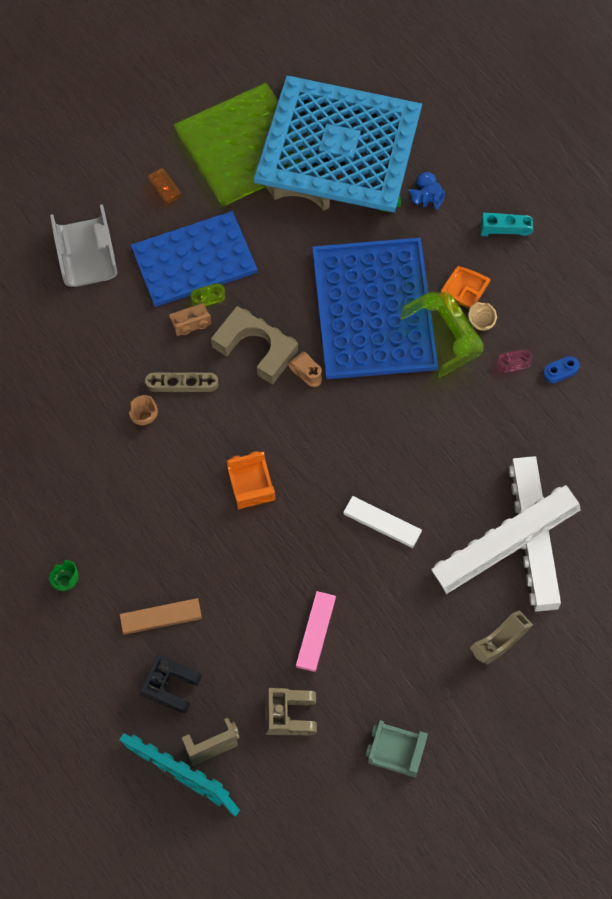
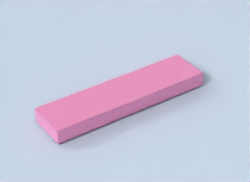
(316, 631)

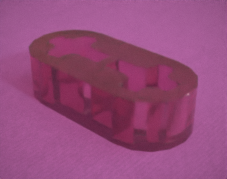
(514, 360)

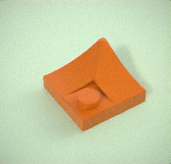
(466, 286)

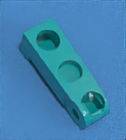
(505, 224)

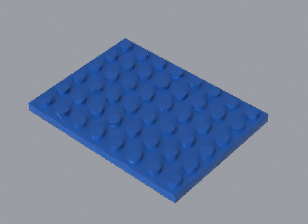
(361, 306)

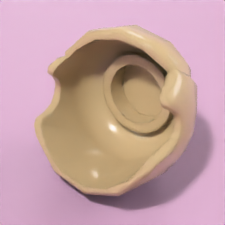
(482, 316)

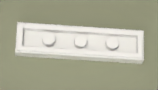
(382, 522)

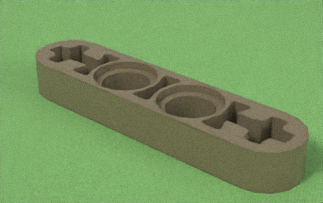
(181, 386)

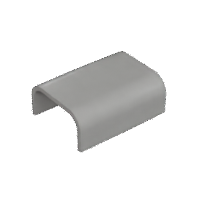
(85, 251)

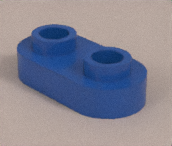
(562, 370)

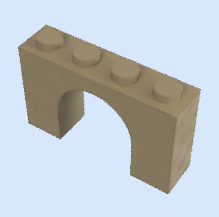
(244, 324)

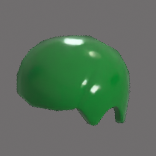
(64, 576)

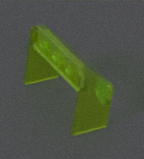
(468, 341)

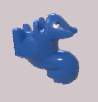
(430, 191)

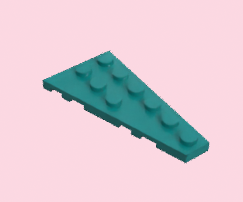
(194, 780)

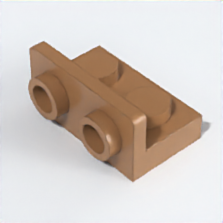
(190, 319)

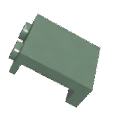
(396, 749)

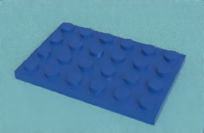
(193, 258)

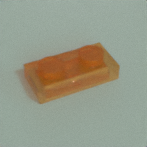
(164, 186)

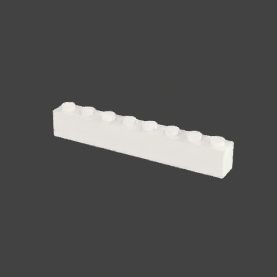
(506, 539)
(538, 552)

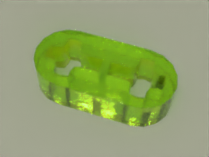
(208, 295)

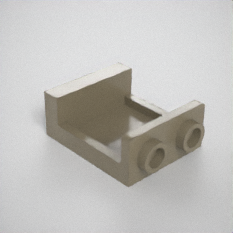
(212, 746)

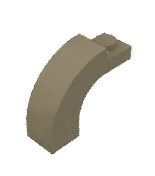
(502, 638)

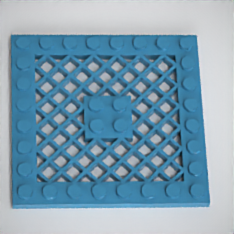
(339, 143)

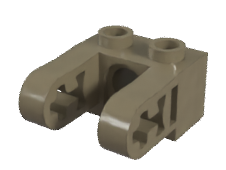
(276, 712)

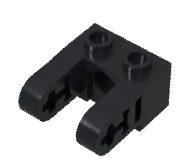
(158, 678)

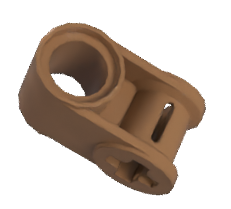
(306, 369)

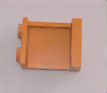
(250, 480)

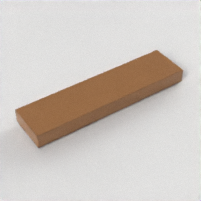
(160, 616)

